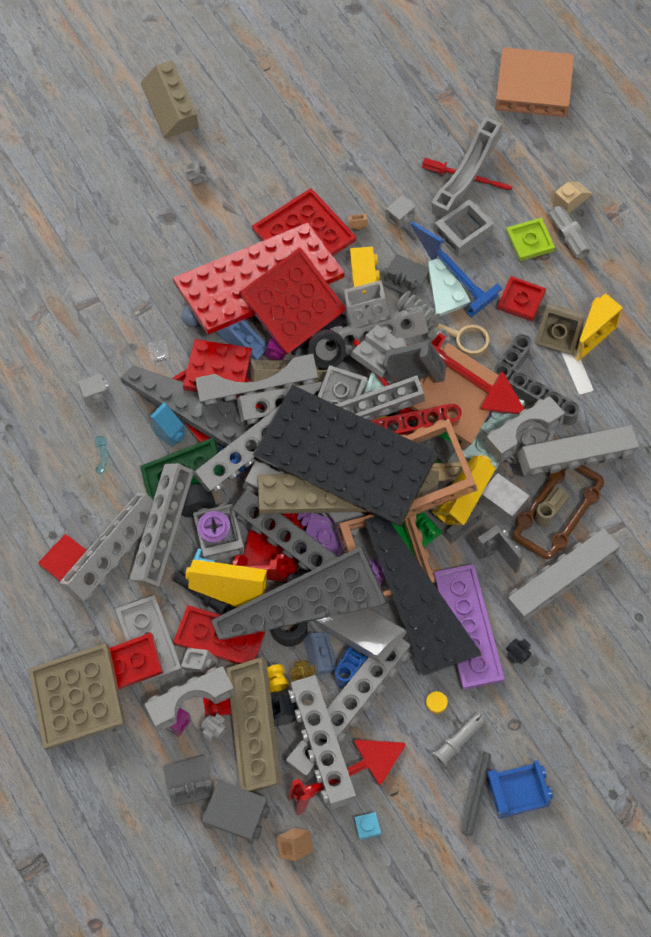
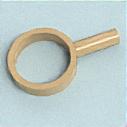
(457, 334)

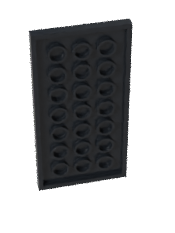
(346, 455)

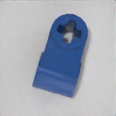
(350, 665)

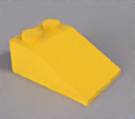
(601, 322)

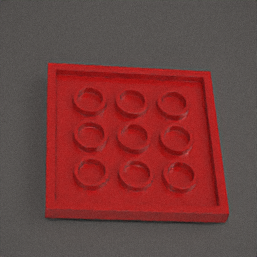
(312, 210)
(292, 301)

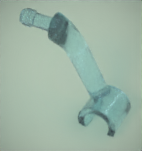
(101, 442)

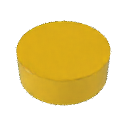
(436, 702)

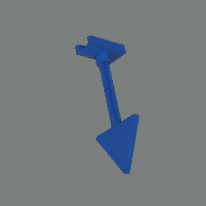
(432, 245)

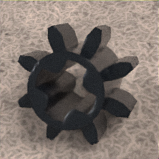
(518, 651)

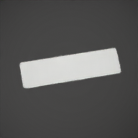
(578, 373)

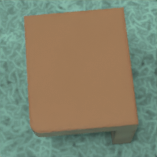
(295, 844)

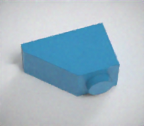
(167, 425)

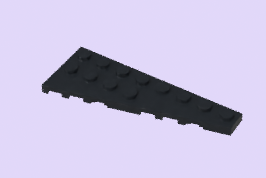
(430, 623)

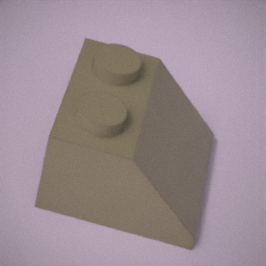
(560, 328)

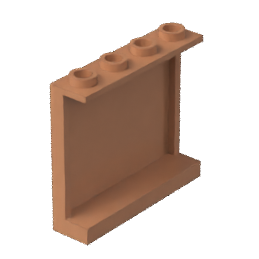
(534, 82)
(461, 392)

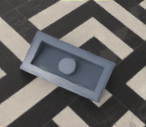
(320, 653)

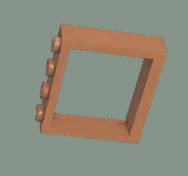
(448, 493)
(414, 535)

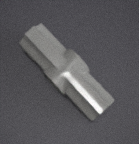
(569, 232)

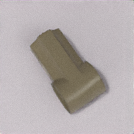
(551, 506)

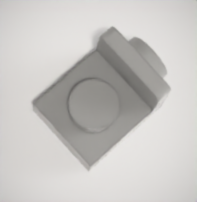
(198, 660)

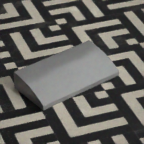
(342, 385)
(364, 632)

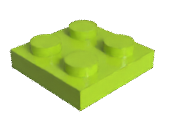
(530, 239)

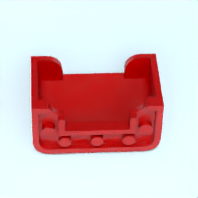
(264, 555)

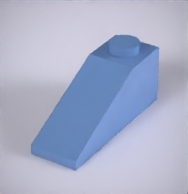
(243, 335)

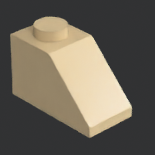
(571, 196)

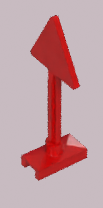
(499, 396)
(377, 757)

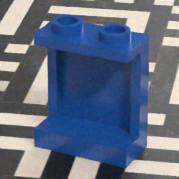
(519, 790)

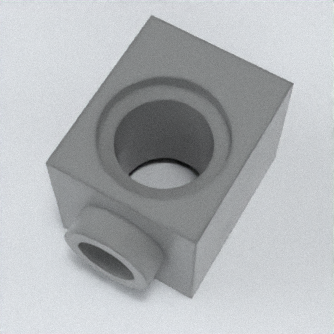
(400, 212)
(94, 389)

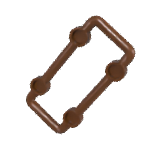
(559, 540)

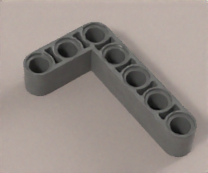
(530, 385)

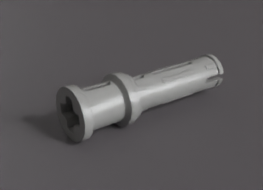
(452, 746)

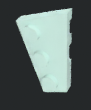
(446, 289)

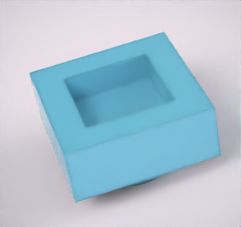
(367, 826)

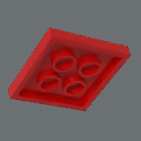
(217, 358)

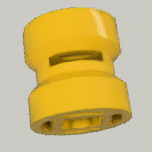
(276, 678)

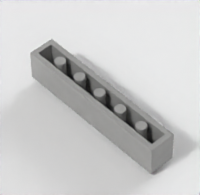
(577, 451)
(562, 575)

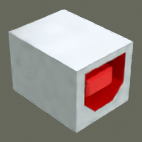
(503, 500)

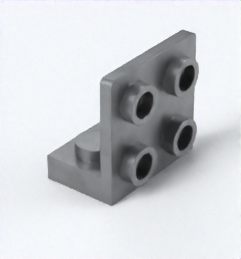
(499, 540)

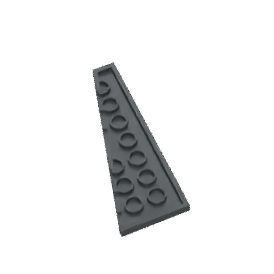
(216, 421)
(327, 591)

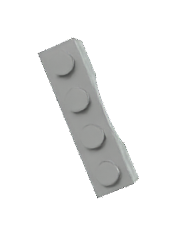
(543, 416)
(213, 686)

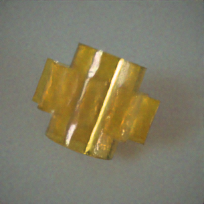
(302, 670)

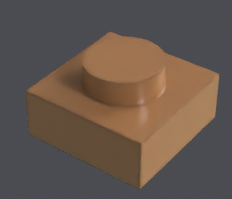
(357, 221)

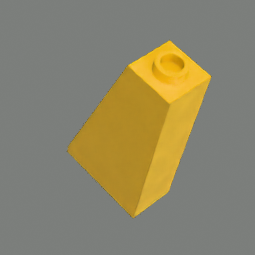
(458, 510)
(227, 582)

